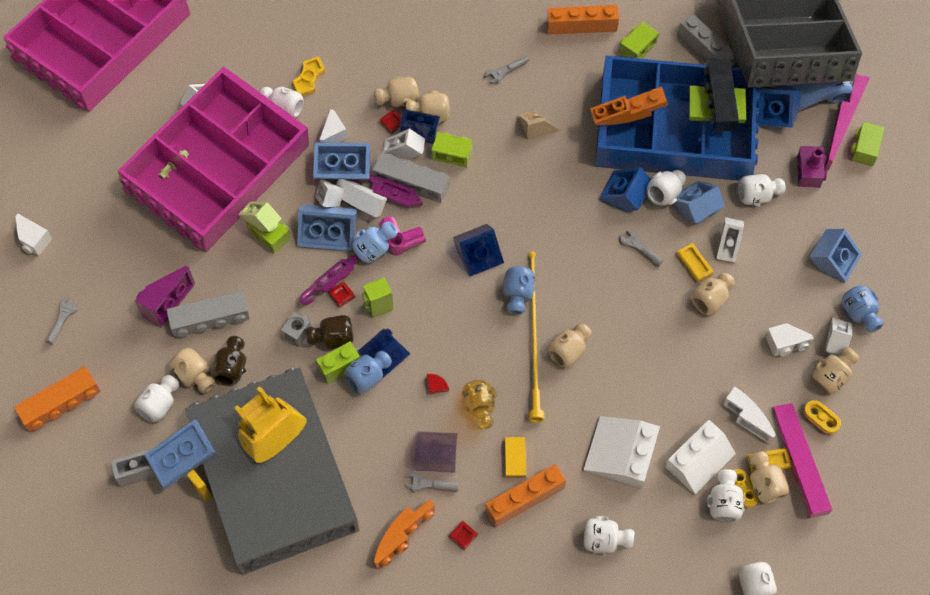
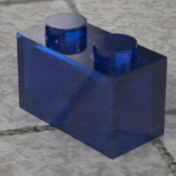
(421, 123)

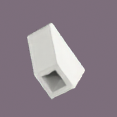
(787, 338)

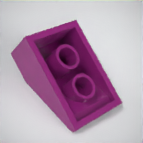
(164, 294)

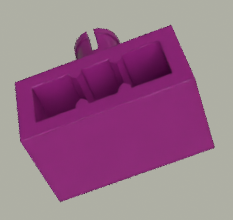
(811, 166)

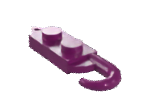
(393, 191)
(329, 279)

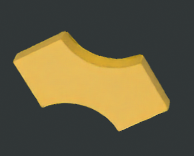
(311, 71)

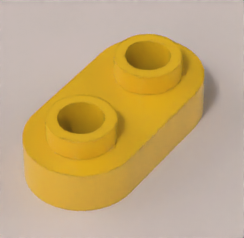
(822, 417)
(746, 487)

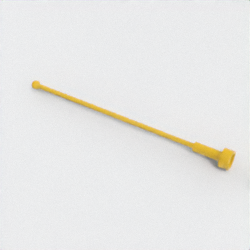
(535, 415)

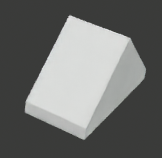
(333, 130)
(329, 194)

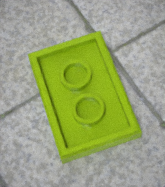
(698, 104)

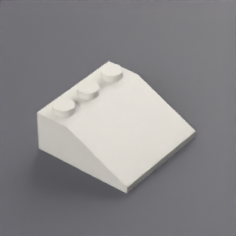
(622, 450)

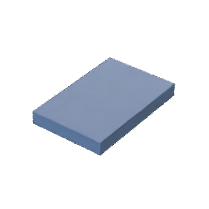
(813, 92)
(180, 454)

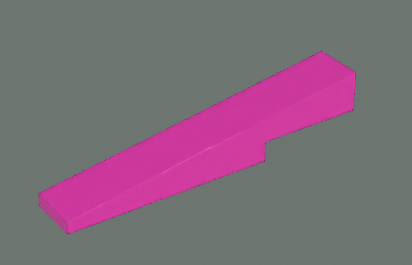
(845, 116)
(802, 461)

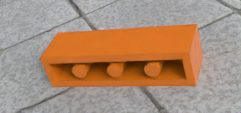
(582, 19)
(57, 399)
(525, 495)

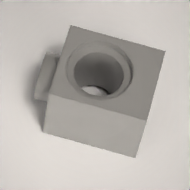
(296, 336)

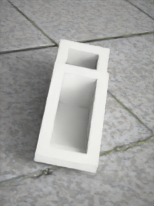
(362, 197)
(749, 415)

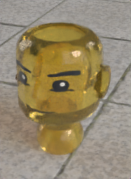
(479, 402)

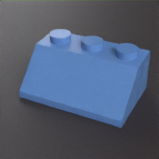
(342, 161)
(326, 227)

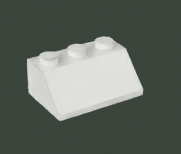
(701, 457)

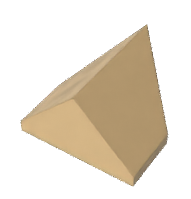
(535, 124)

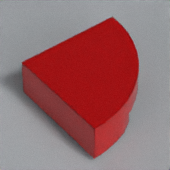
(436, 384)

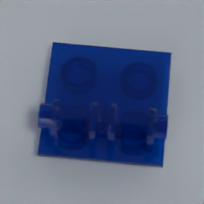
(385, 342)

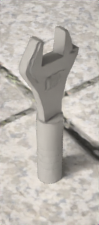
(499, 73)
(634, 242)
(65, 311)
(420, 483)

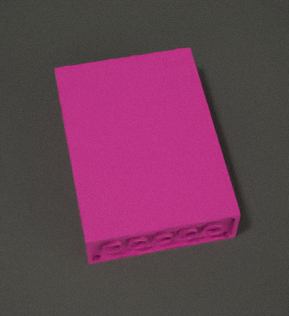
(91, 43)
(235, 154)

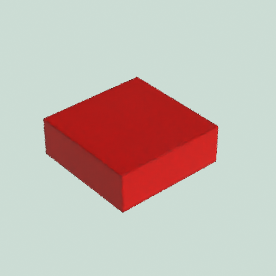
(391, 121)
(341, 294)
(463, 535)

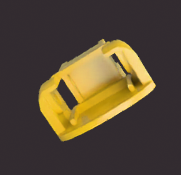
(272, 421)

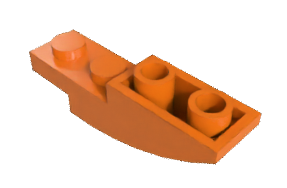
(627, 110)
(396, 538)

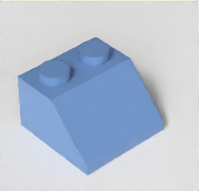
(699, 201)
(836, 254)

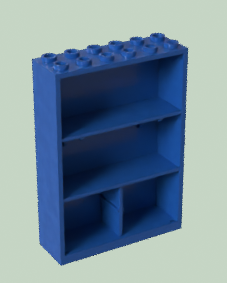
(668, 137)

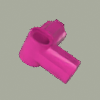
(406, 239)

